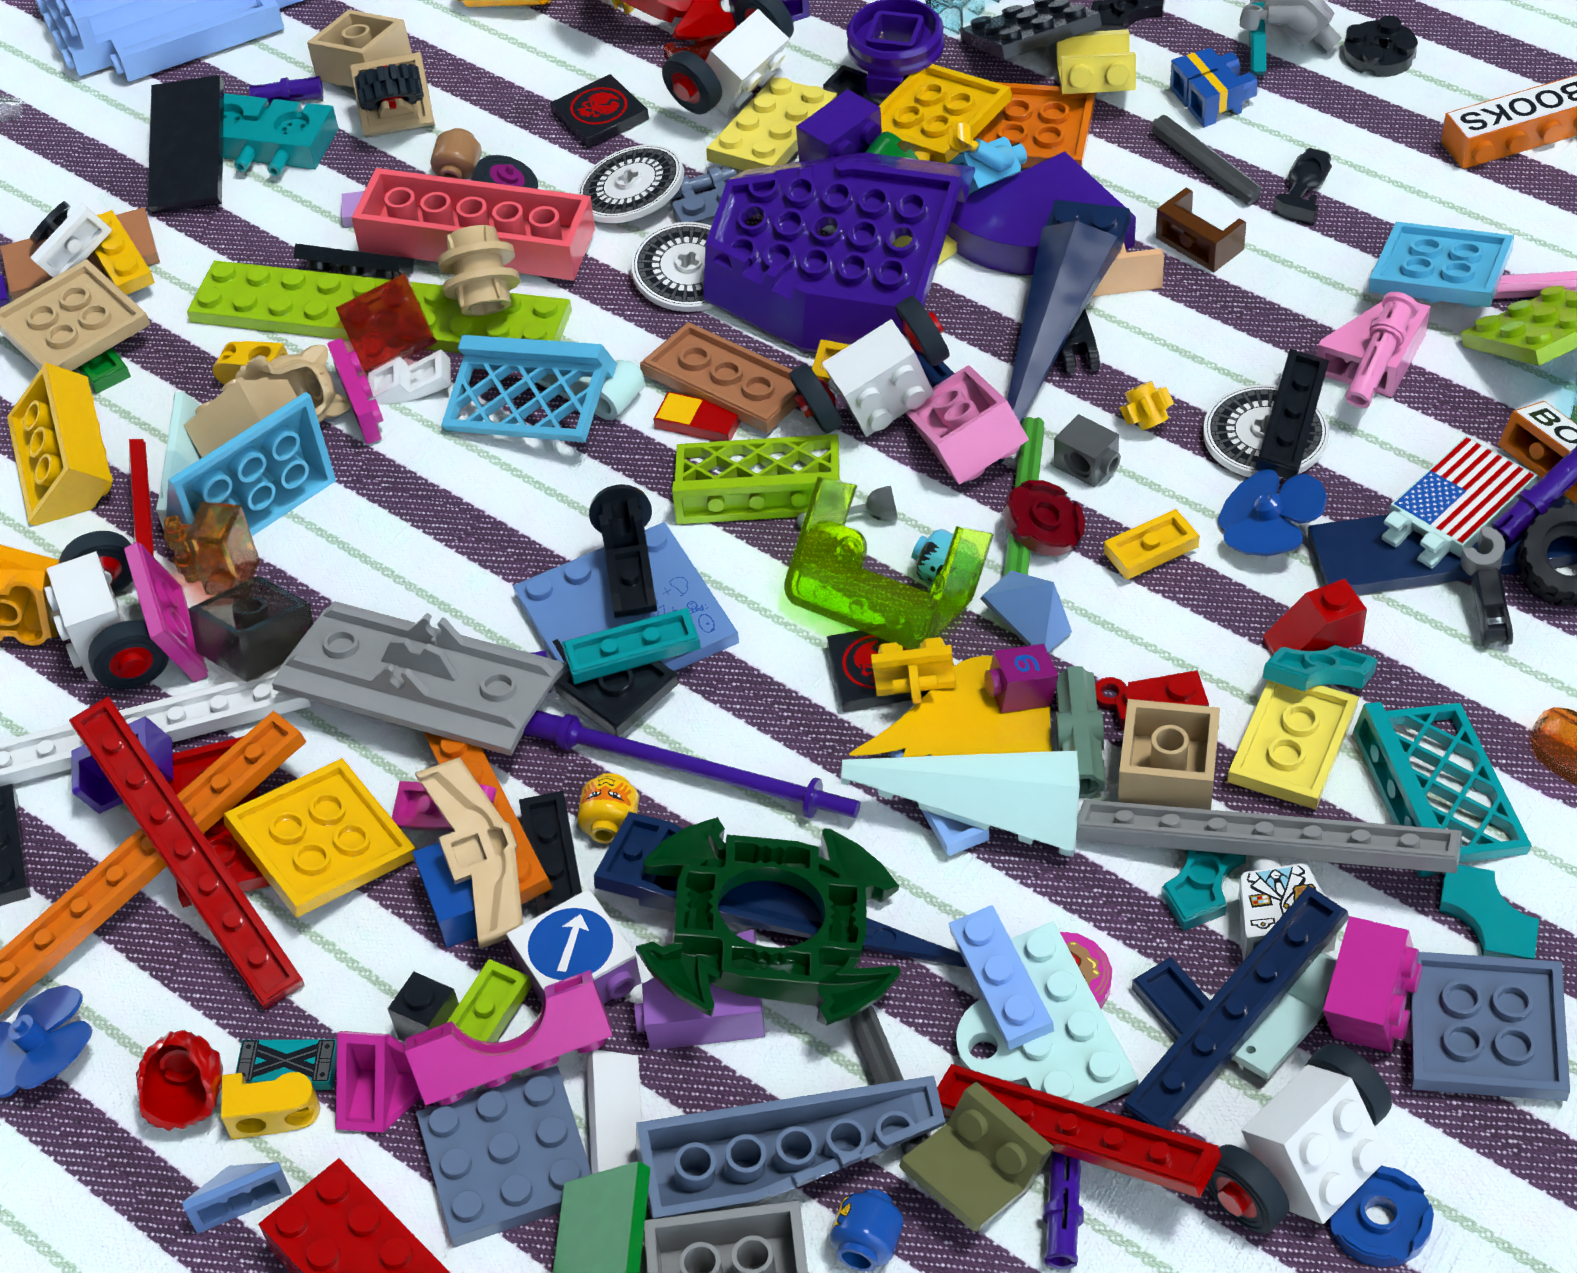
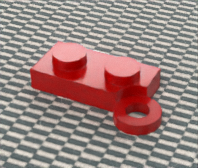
(1174, 688)

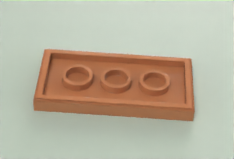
(26, 275)
(725, 375)

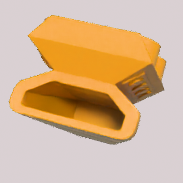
(23, 600)

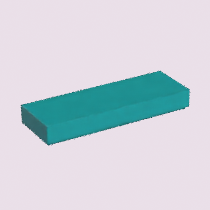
(631, 645)

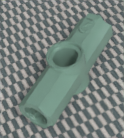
(1081, 727)

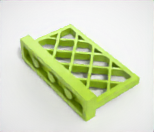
(751, 494)

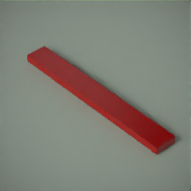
(187, 853)

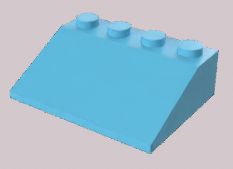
(261, 469)

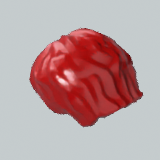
(178, 1080)

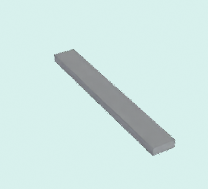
(1270, 835)

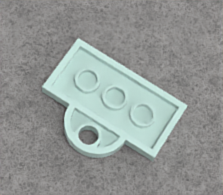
(1074, 1061)

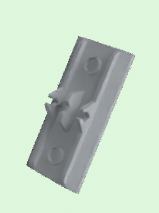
(419, 676)

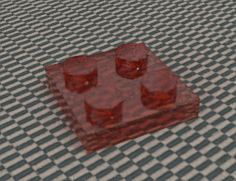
(386, 324)

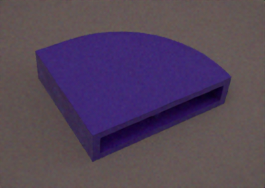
(1005, 221)

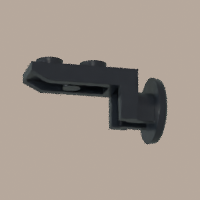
(620, 516)

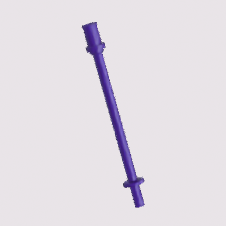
(569, 732)

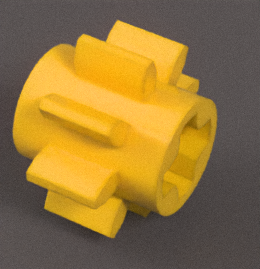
(1146, 405)

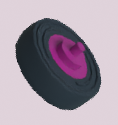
(504, 171)

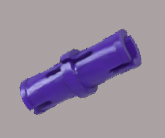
(289, 89)

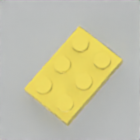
(1293, 742)

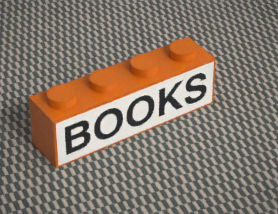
(1512, 123)
(1540, 439)

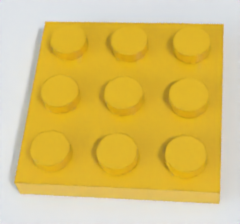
(938, 100)
(319, 837)

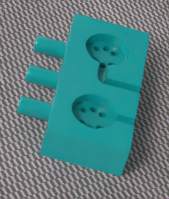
(276, 133)

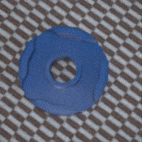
(1387, 1243)

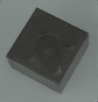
(250, 627)

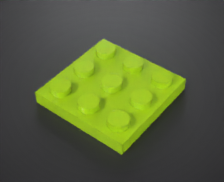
(1529, 329)

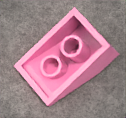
(967, 425)

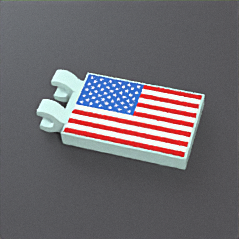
(1456, 499)

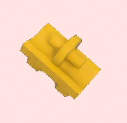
(913, 670)

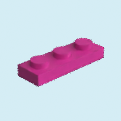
(356, 390)

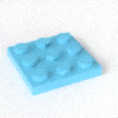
(1442, 264)

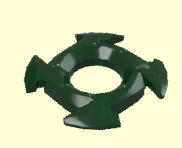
(811, 973)

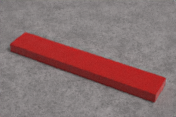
(1096, 1134)

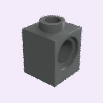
(1087, 450)

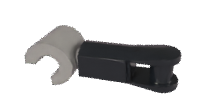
(1489, 586)

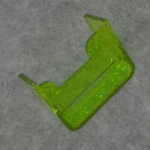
(831, 580)

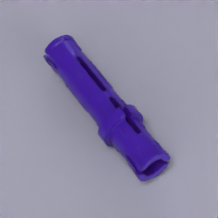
(1538, 498)
(1062, 1242)

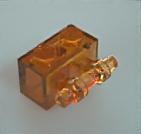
(214, 547)

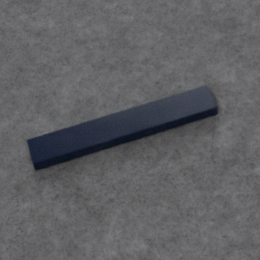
(1236, 1010)

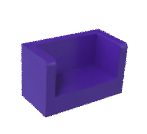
(92, 785)

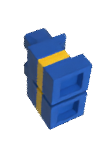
(1211, 84)

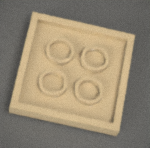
(71, 318)

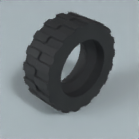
(1533, 557)

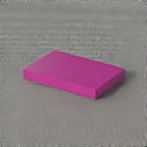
(165, 611)

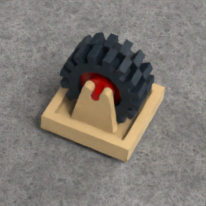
(392, 94)

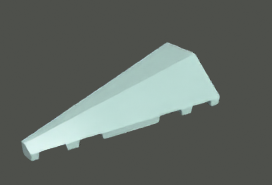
(1010, 791)

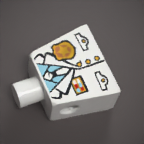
(1267, 895)

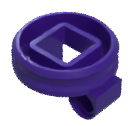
(909, 43)

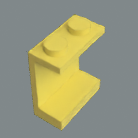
(1096, 62)

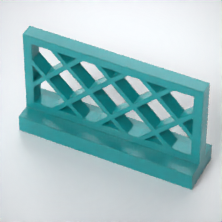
(1403, 785)

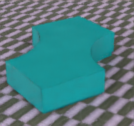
(1257, 46)
(1314, 668)
(1196, 891)
(1477, 902)

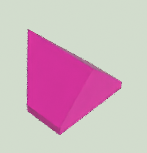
(372, 1081)

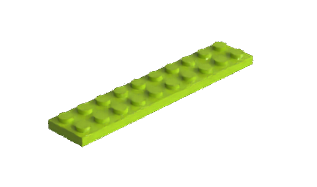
(307, 303)

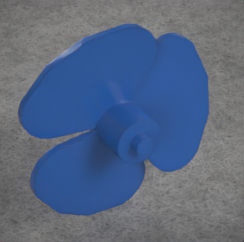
(1259, 518)
(32, 1049)

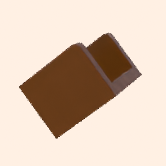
(1195, 236)

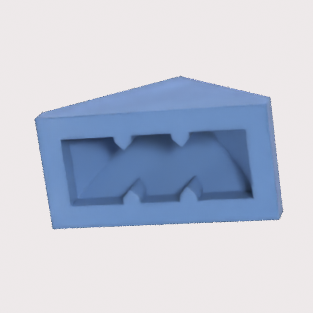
(1029, 609)
(235, 1193)

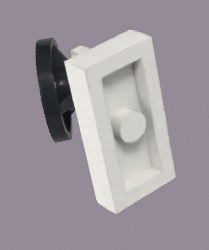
(68, 239)

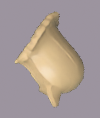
(305, 374)

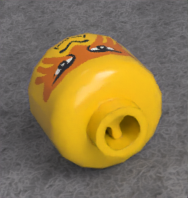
(605, 806)

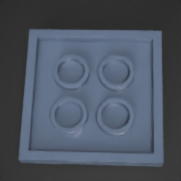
(1489, 1027)
(503, 1155)

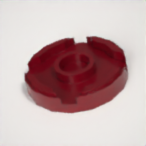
(1043, 518)

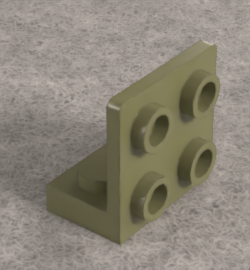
(978, 1159)

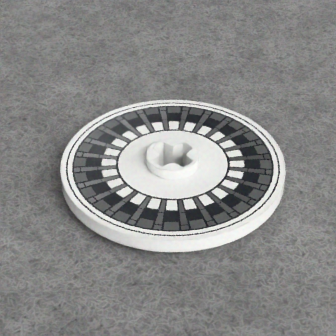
(632, 183)
(671, 266)
(1237, 425)

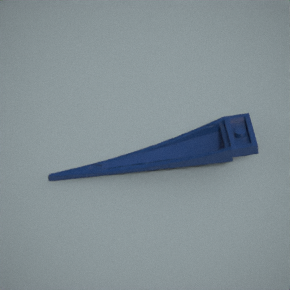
(1069, 266)
(751, 904)

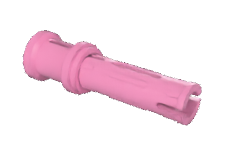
(1386, 335)

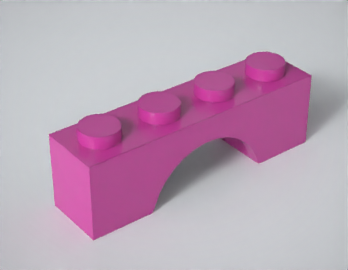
(451, 1061)

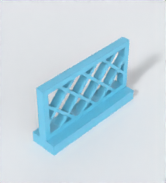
(538, 359)

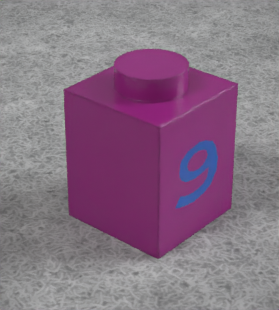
(1021, 678)

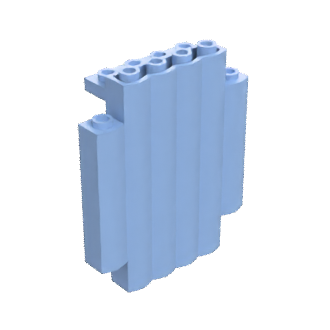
(153, 34)

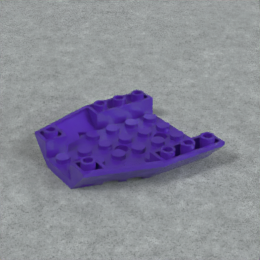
(838, 284)

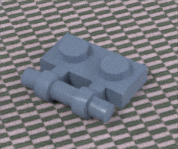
(703, 206)

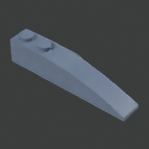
(775, 1146)

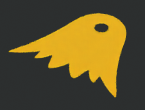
(963, 722)

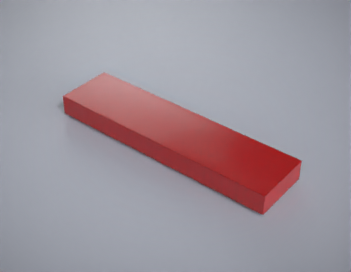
(140, 494)

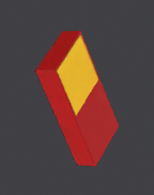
(695, 418)

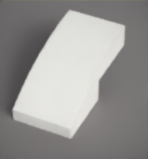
(400, 382)

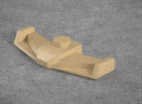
(477, 849)

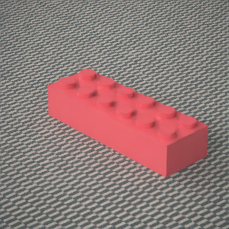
(415, 211)

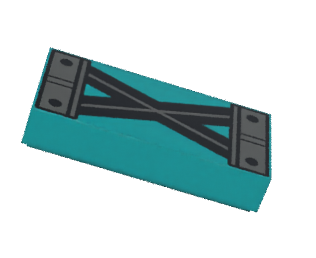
(272, 1058)

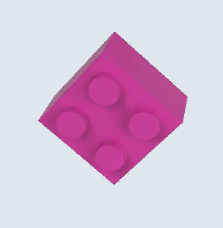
(1372, 984)

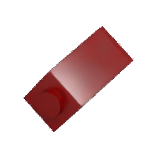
(1320, 621)

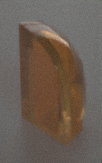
(1556, 741)

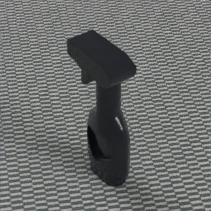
(1305, 175)

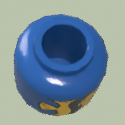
(866, 1230)

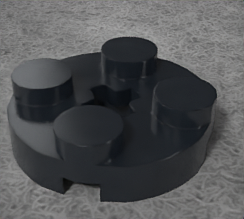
(1366, 42)

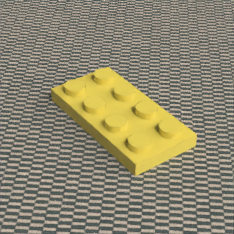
(767, 126)

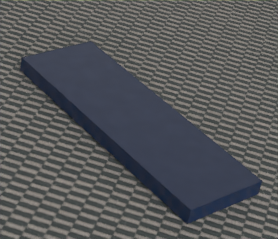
(1371, 565)

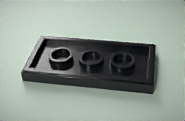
(186, 144)

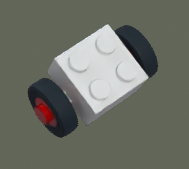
(736, 63)
(875, 374)
(101, 641)
(1306, 1144)

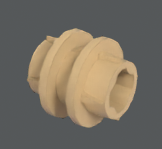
(479, 275)

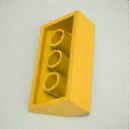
(58, 446)

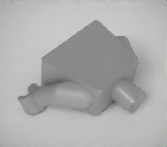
(1300, 18)

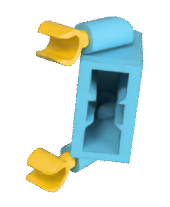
(991, 160)

